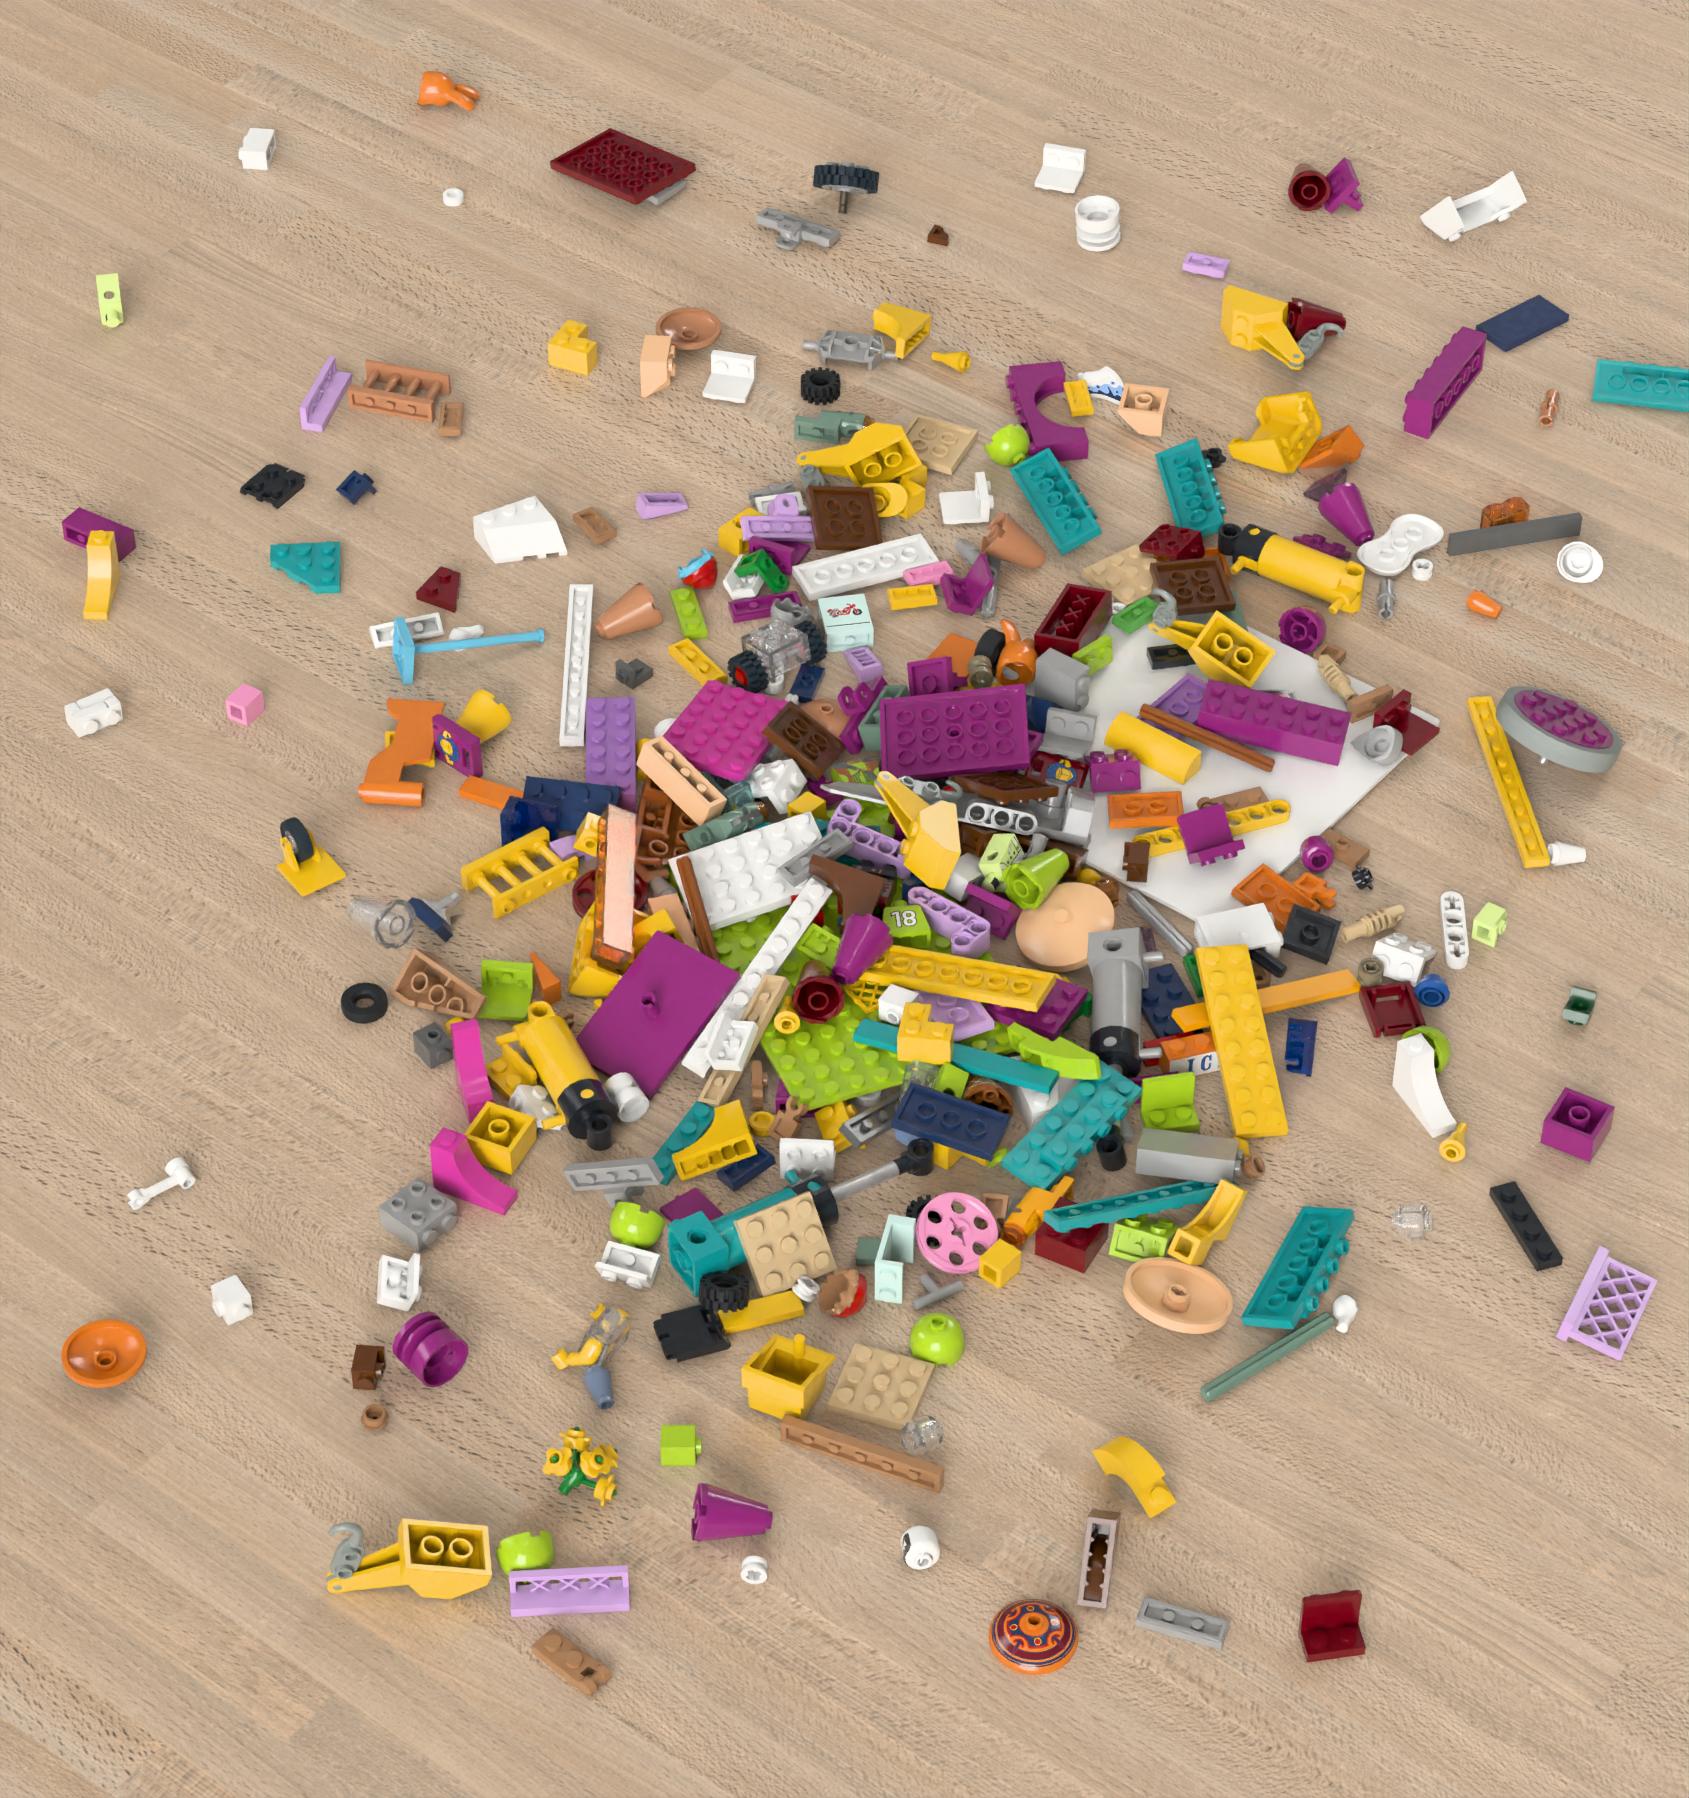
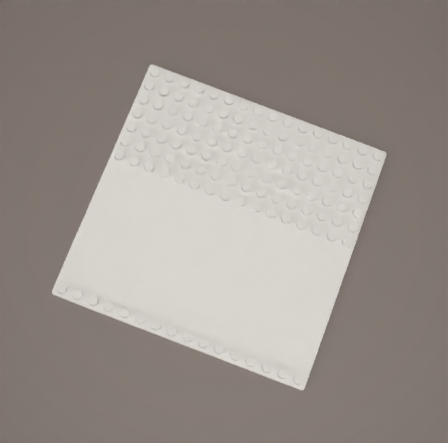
(1315, 790)

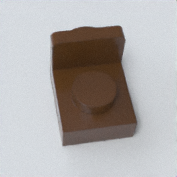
(974, 839)

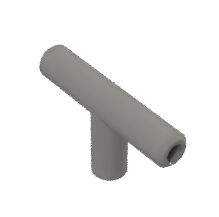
(935, 1293)

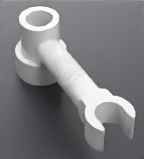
(178, 1174)

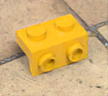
(830, 1120)

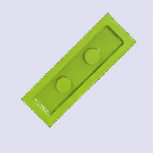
(688, 613)

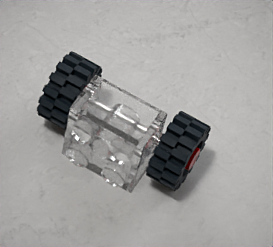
(775, 651)

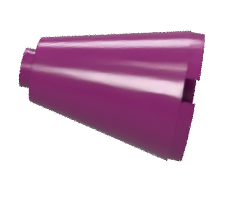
(1347, 513)
(860, 946)
(727, 1515)

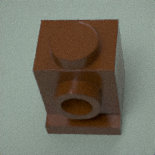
(1136, 861)
(368, 1366)

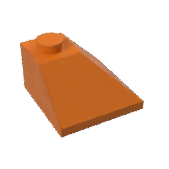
(1334, 450)

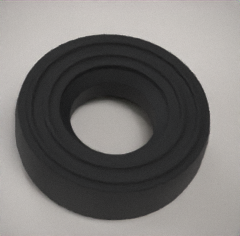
(364, 991)

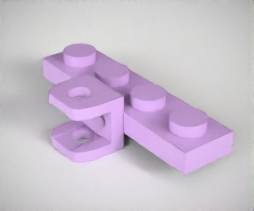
(780, 524)

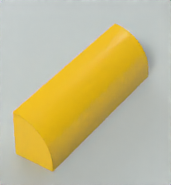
(1154, 748)

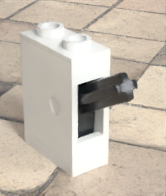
(1248, 926)

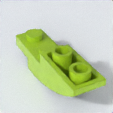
(1056, 1055)

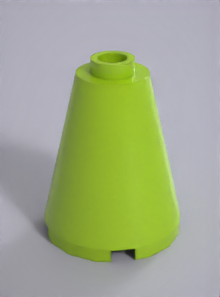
(1034, 878)

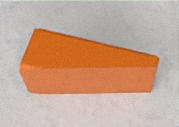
(547, 983)

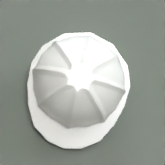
(1579, 562)

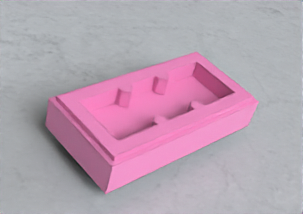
(927, 574)

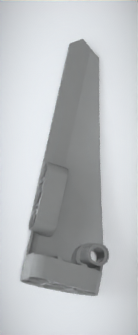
(1058, 818)

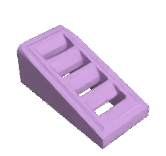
(659, 504)
(864, 664)

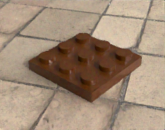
(843, 517)
(1195, 584)
(803, 739)
(1006, 787)

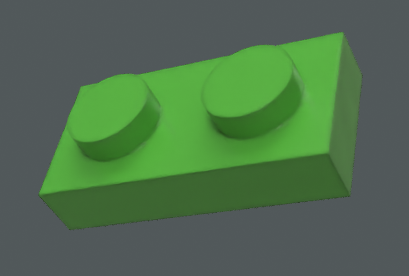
(1135, 615)

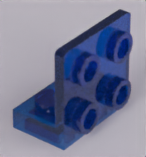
(524, 816)

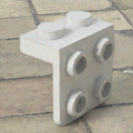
(968, 505)
(779, 781)
(1403, 958)

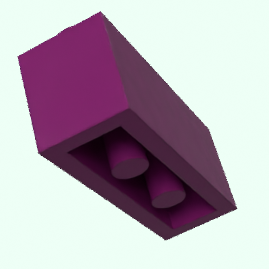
(81, 522)

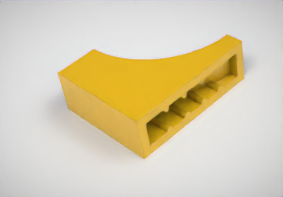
(903, 325)
(102, 574)
(722, 1144)

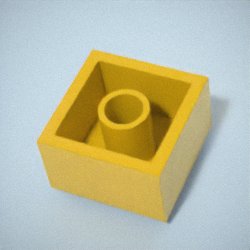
(501, 1137)

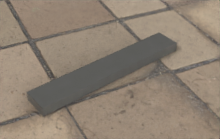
(1514, 534)

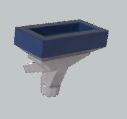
(438, 914)

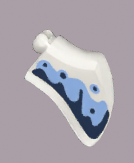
(1103, 384)

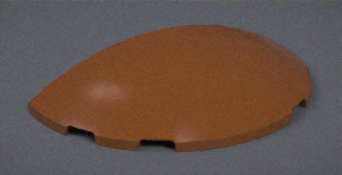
(660, 826)

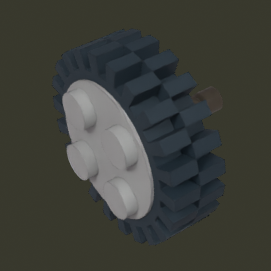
(846, 180)

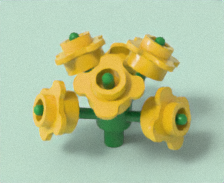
(577, 1463)

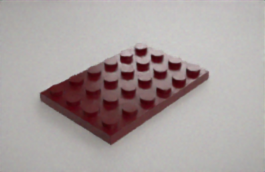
(623, 166)

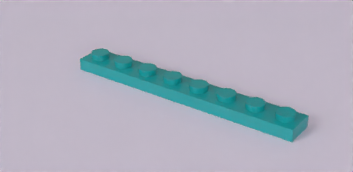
(1129, 1205)

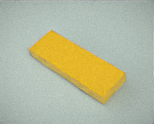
(696, 662)
(762, 1312)

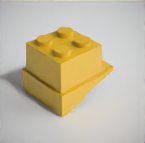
(786, 1376)

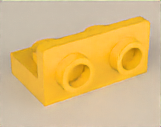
(509, 1071)

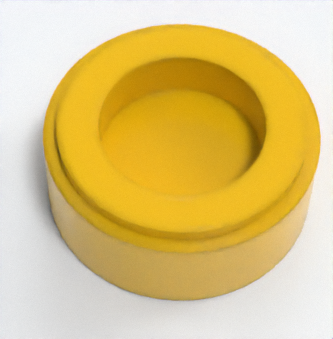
(760, 1123)

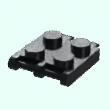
(274, 482)
(689, 1333)

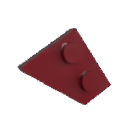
(441, 589)

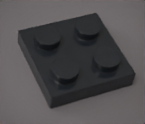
(1310, 934)

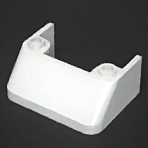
(1456, 217)

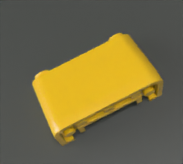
(1285, 434)
(588, 976)

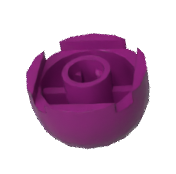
(1302, 629)

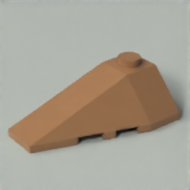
(437, 987)

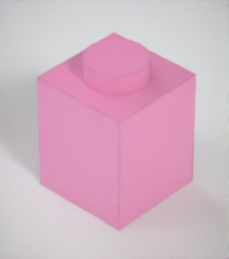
(245, 704)

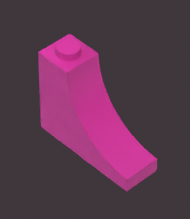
(470, 1067)
(463, 1177)

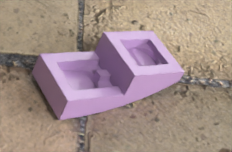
(564, 849)

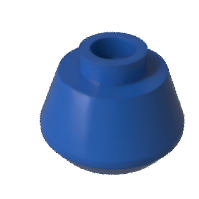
(1432, 990)

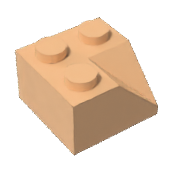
(656, 364)
(1144, 408)

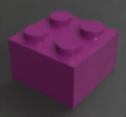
(1577, 1124)

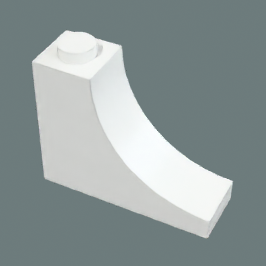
(1418, 1086)

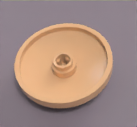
(1058, 930)
(1177, 1295)

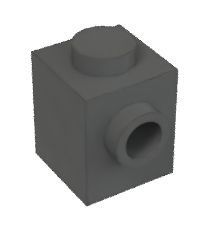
(433, 1045)

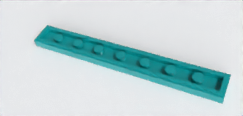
(968, 1059)

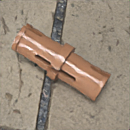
(1549, 408)

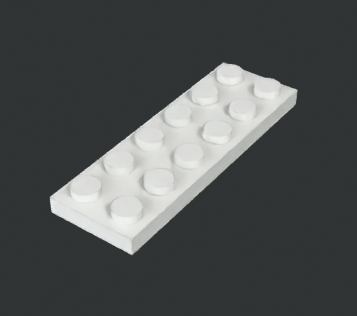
(863, 567)

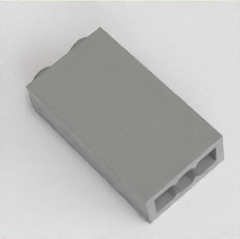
(1188, 1156)

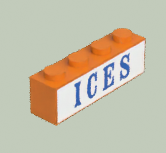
(1190, 1054)

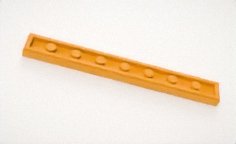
(1279, 997)

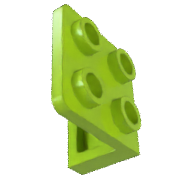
(1096, 654)
(508, 989)

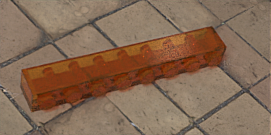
(615, 887)

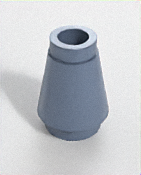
(599, 1385)

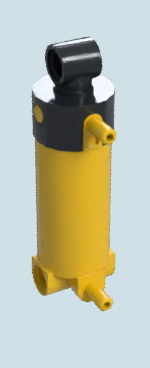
(1293, 565)
(567, 1075)

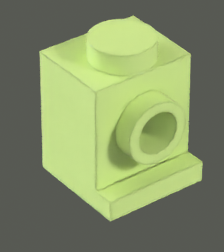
(1489, 924)

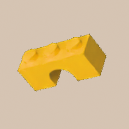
(645, 931)

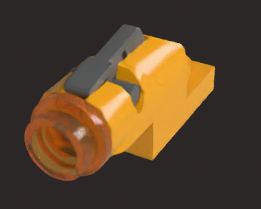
(1028, 1213)

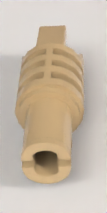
(1335, 678)
(1373, 923)

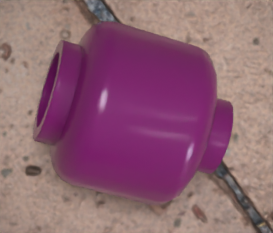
(1316, 853)

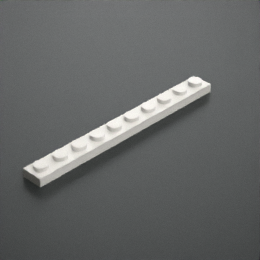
(576, 665)
(767, 961)

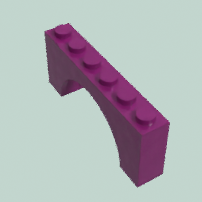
(1028, 387)

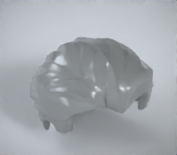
(790, 612)

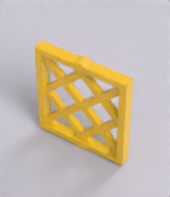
(858, 999)

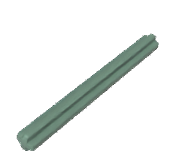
(1266, 1356)

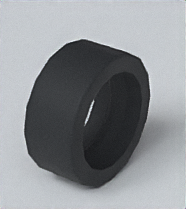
(991, 646)

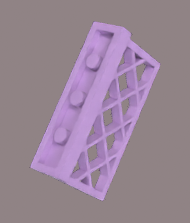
(1589, 1289)

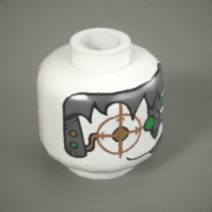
(919, 1547)

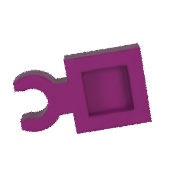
(814, 787)

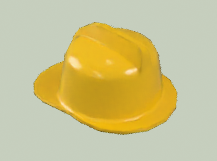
(889, 498)

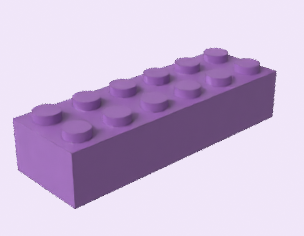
(612, 746)

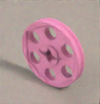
(960, 1222)

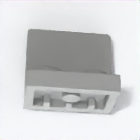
(1068, 733)

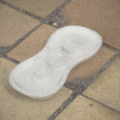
(1403, 540)

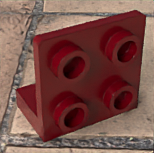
(1414, 730)
(1331, 1626)

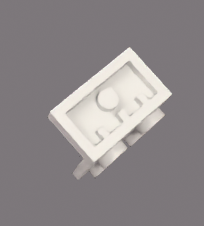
(1061, 168)
(730, 376)
(807, 1157)

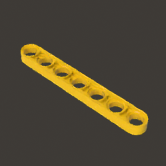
(1242, 815)

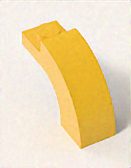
(1139, 1470)

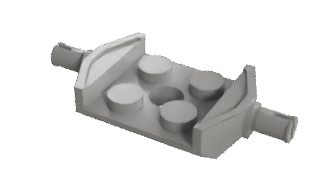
(851, 347)

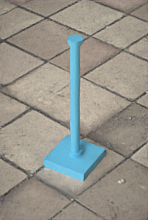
(404, 648)

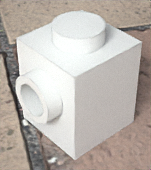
(893, 1002)
(231, 1300)

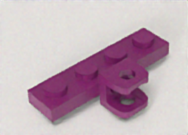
(858, 706)

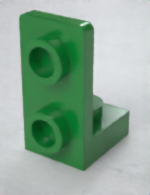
(765, 567)

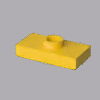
(1078, 398)
(912, 596)

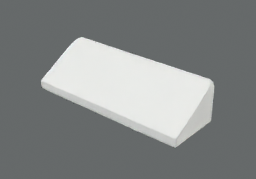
(419, 628)

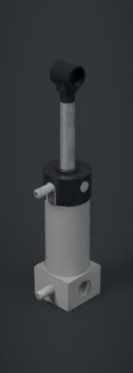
(1119, 975)

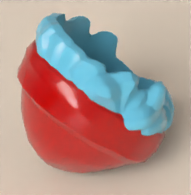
(700, 572)

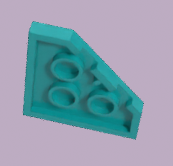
(310, 564)

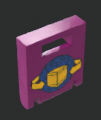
(451, 746)

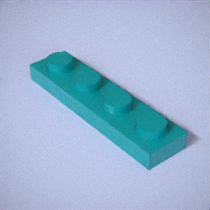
(687, 1132)

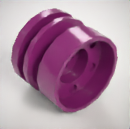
(430, 1349)

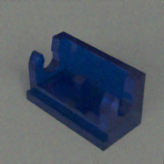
(1301, 1045)

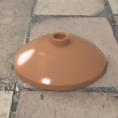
(689, 328)
(828, 714)

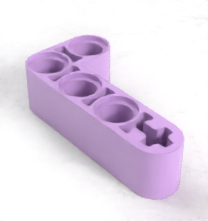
(867, 843)
(965, 929)

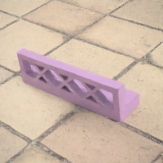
(324, 396)
(569, 1595)

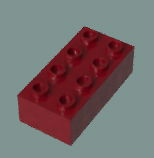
(1074, 620)

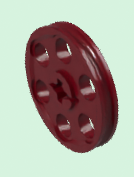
(586, 885)

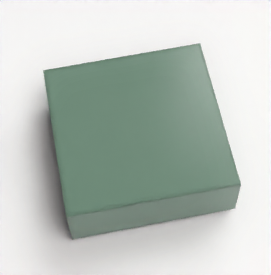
(867, 1251)

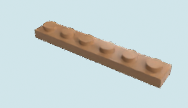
(862, 1453)

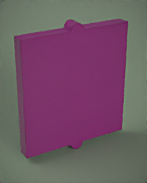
(689, 1204)

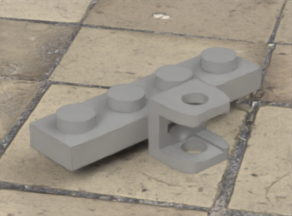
(795, 229)
(615, 1176)

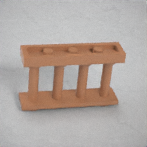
(397, 404)

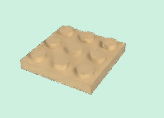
(939, 442)
(1124, 574)
(785, 1244)
(880, 1387)

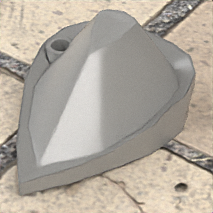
(1380, 744)

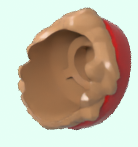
(843, 1293)

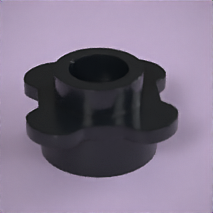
(1215, 456)
(1362, 877)

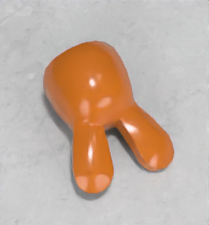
(441, 90)
(1017, 656)

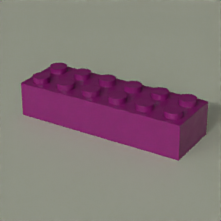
(1444, 382)
(1274, 722)

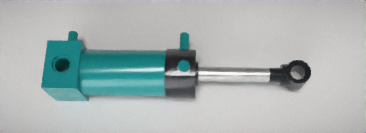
(714, 1245)

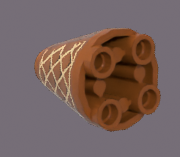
(987, 1093)

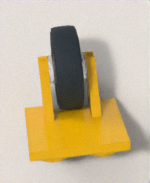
(305, 864)

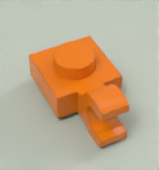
(1316, 889)

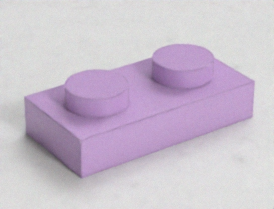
(1206, 265)

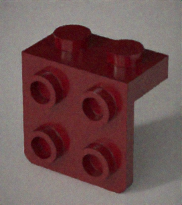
(1174, 543)

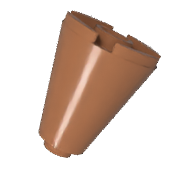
(1012, 543)
(629, 614)

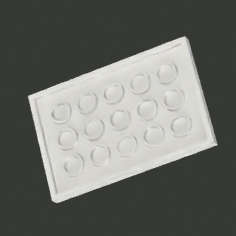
(741, 873)

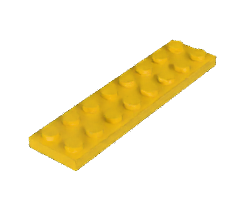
(962, 977)
(1241, 1041)

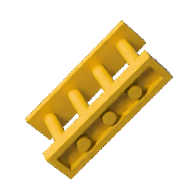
(511, 856)

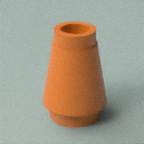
(1483, 604)

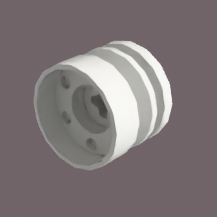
(1097, 223)

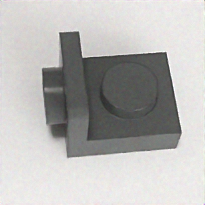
(632, 673)

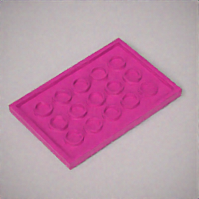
(724, 730)

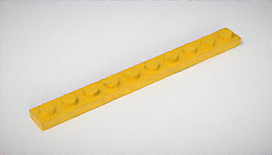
(1508, 782)

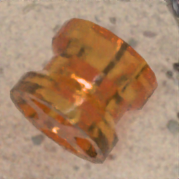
(1110, 888)

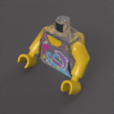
(600, 1340)

